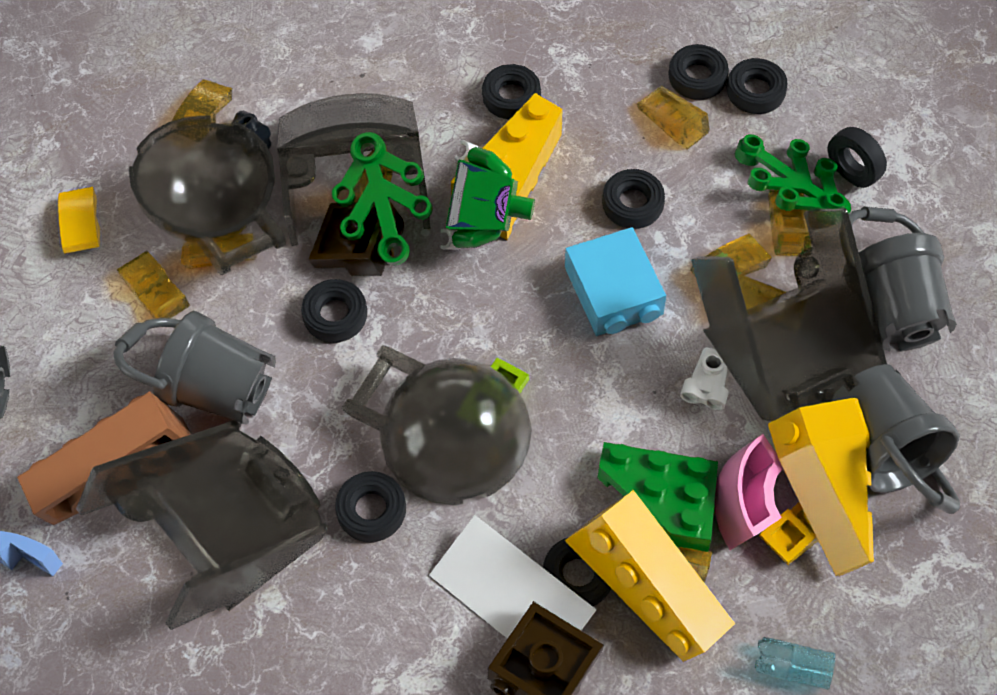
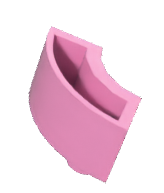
(746, 492)

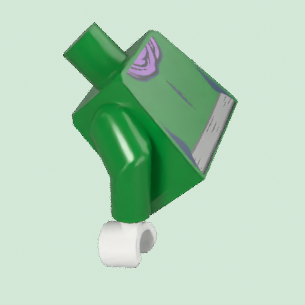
(482, 200)

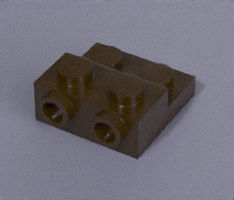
(357, 256)
(543, 656)

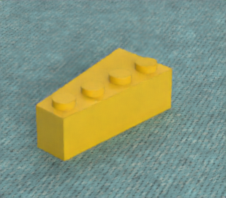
(527, 144)
(651, 576)

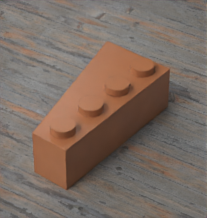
(57, 482)

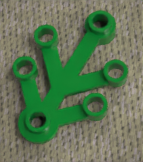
(751, 152)
(379, 192)

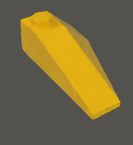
(827, 468)

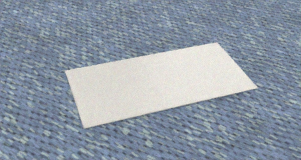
(503, 581)

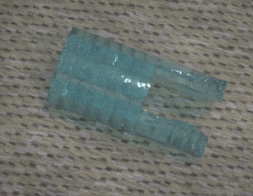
(795, 662)

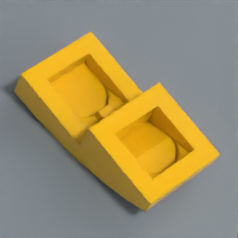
(78, 220)
(790, 534)

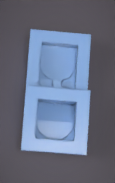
(15, 547)

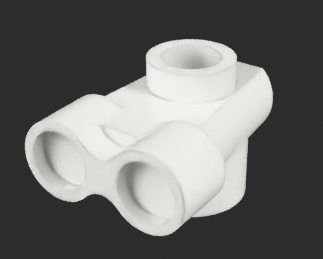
(707, 381)

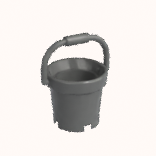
(905, 283)
(202, 367)
(905, 436)

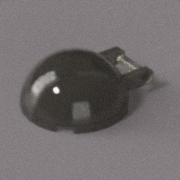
(207, 186)
(447, 426)

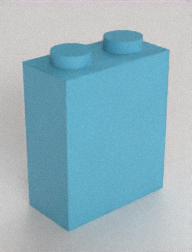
(615, 282)

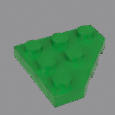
(671, 486)

